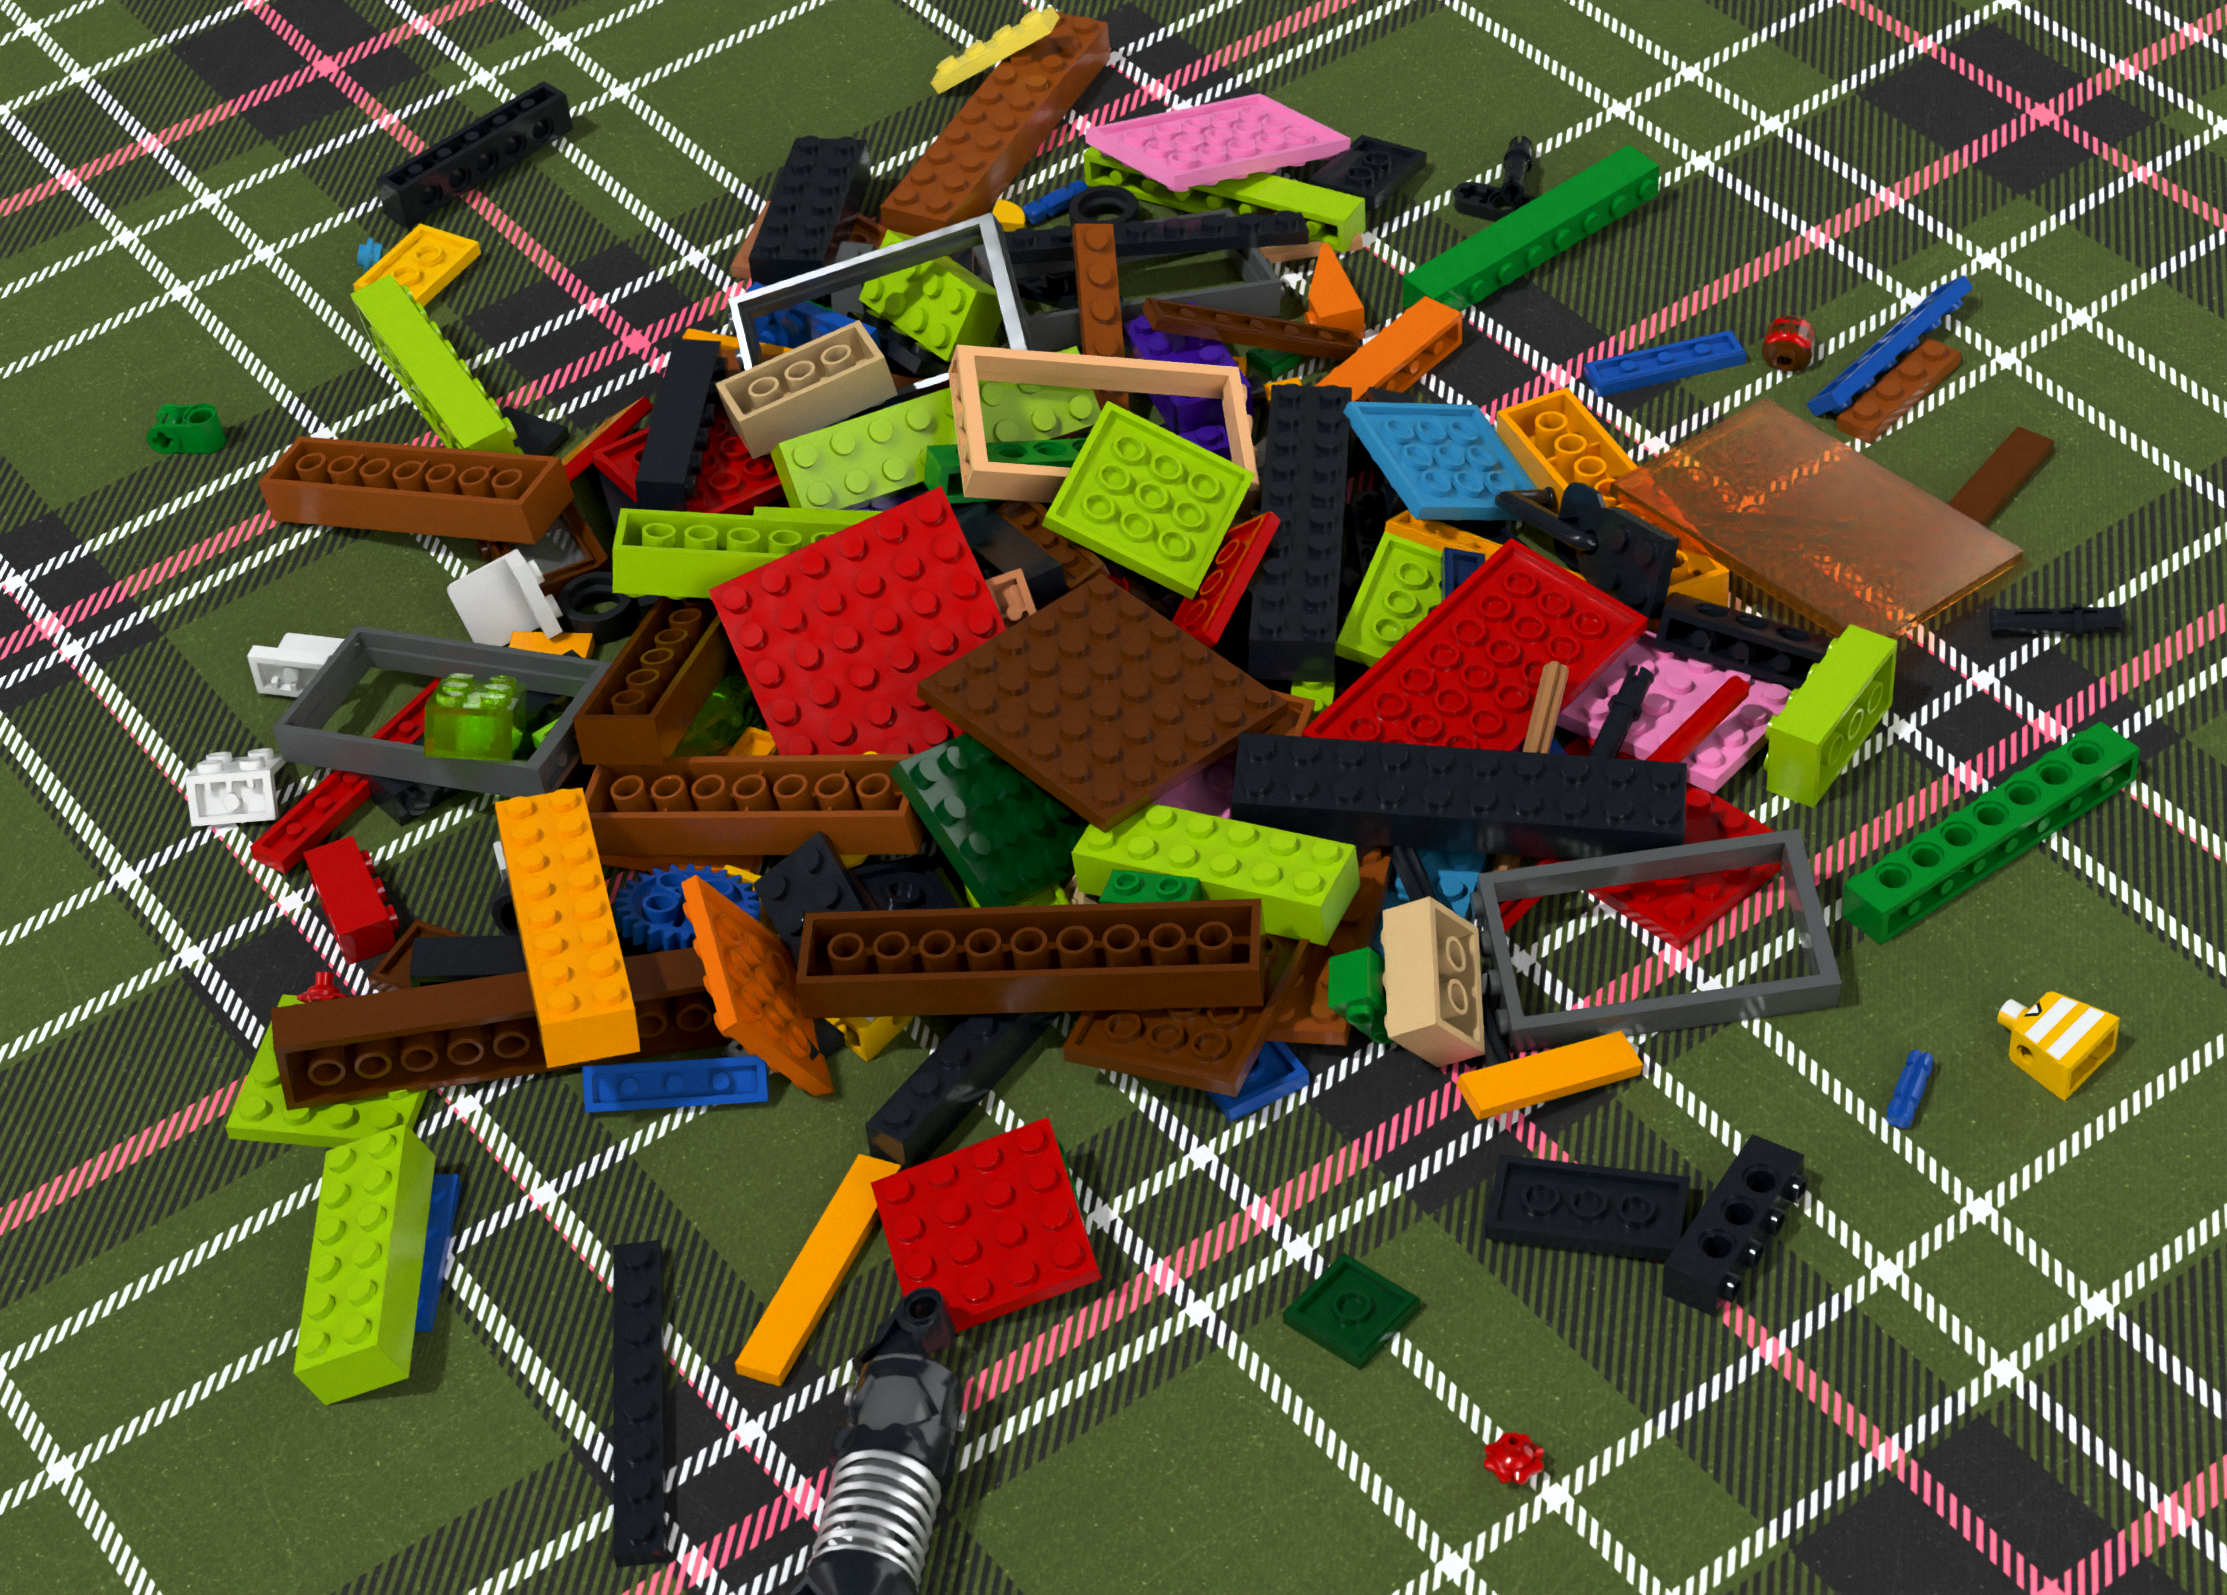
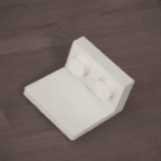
(292, 664)
(234, 788)

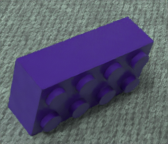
(1181, 412)

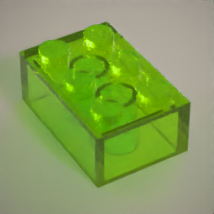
(475, 718)

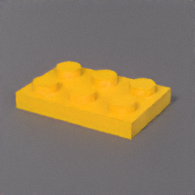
(424, 262)

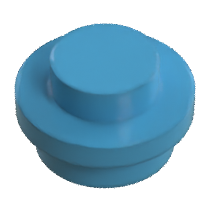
(369, 254)

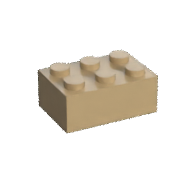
(1433, 982)

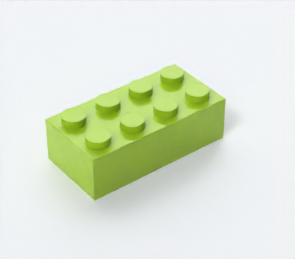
(936, 303)
(1830, 715)

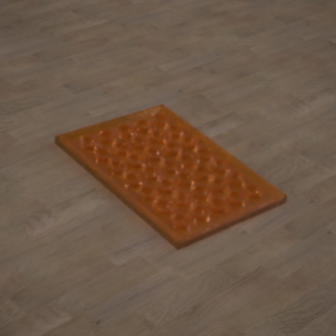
(1816, 523)

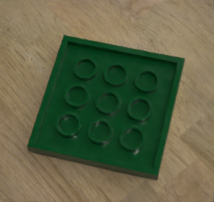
(990, 821)

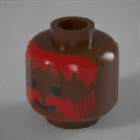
(1789, 343)

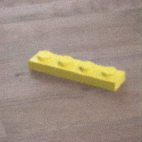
(1003, 44)

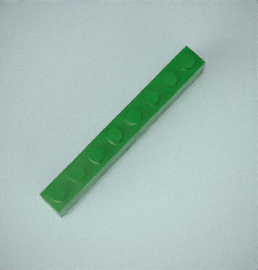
(1535, 231)

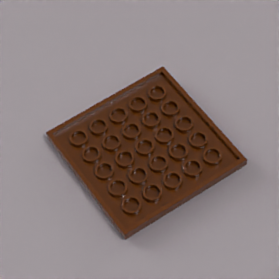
(1101, 701)

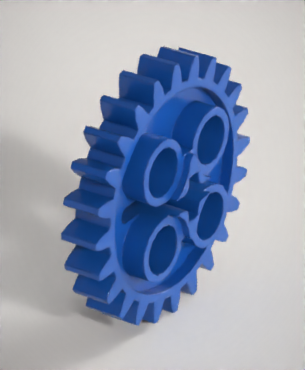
(654, 910)

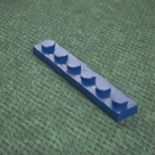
(1896, 341)

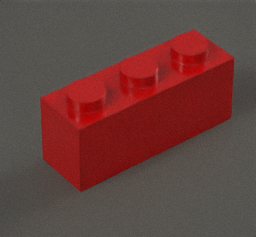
(352, 899)

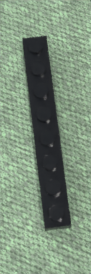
(1166, 237)
(639, 1405)

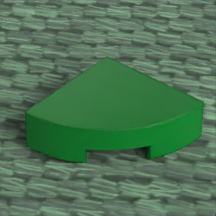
(1272, 361)

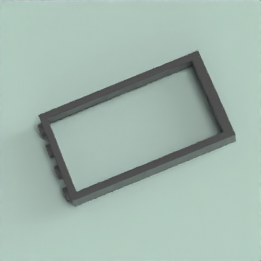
(879, 263)
(1061, 329)
(365, 647)
(1667, 1012)

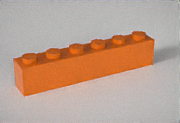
(1401, 350)

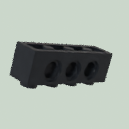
(1739, 640)
(1734, 1226)

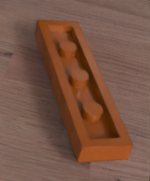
(1898, 390)

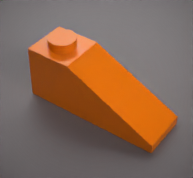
(1332, 296)

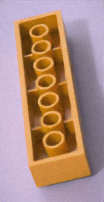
(1565, 445)
(566, 928)

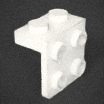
(504, 600)

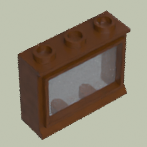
(561, 553)

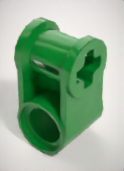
(191, 427)

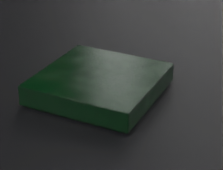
(1351, 1311)

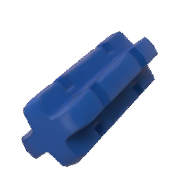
(1052, 203)
(1909, 1089)

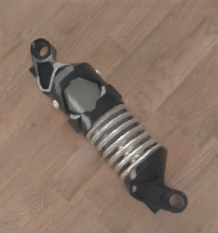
(890, 1457)

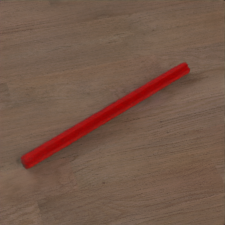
(1673, 749)

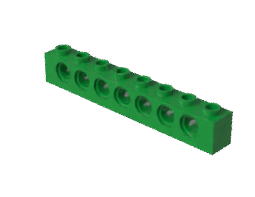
(1989, 832)

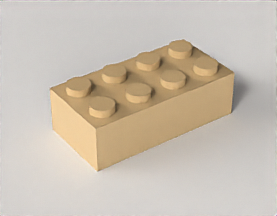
(807, 389)

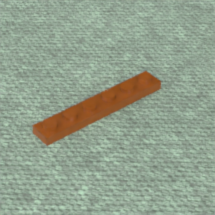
(1099, 299)

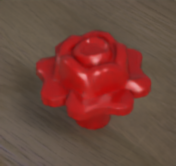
(322, 989)
(1514, 1458)

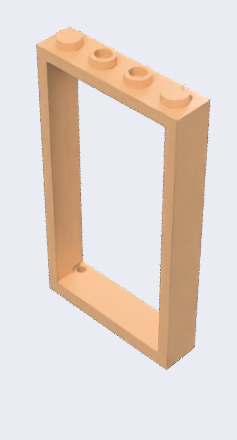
(1043, 483)

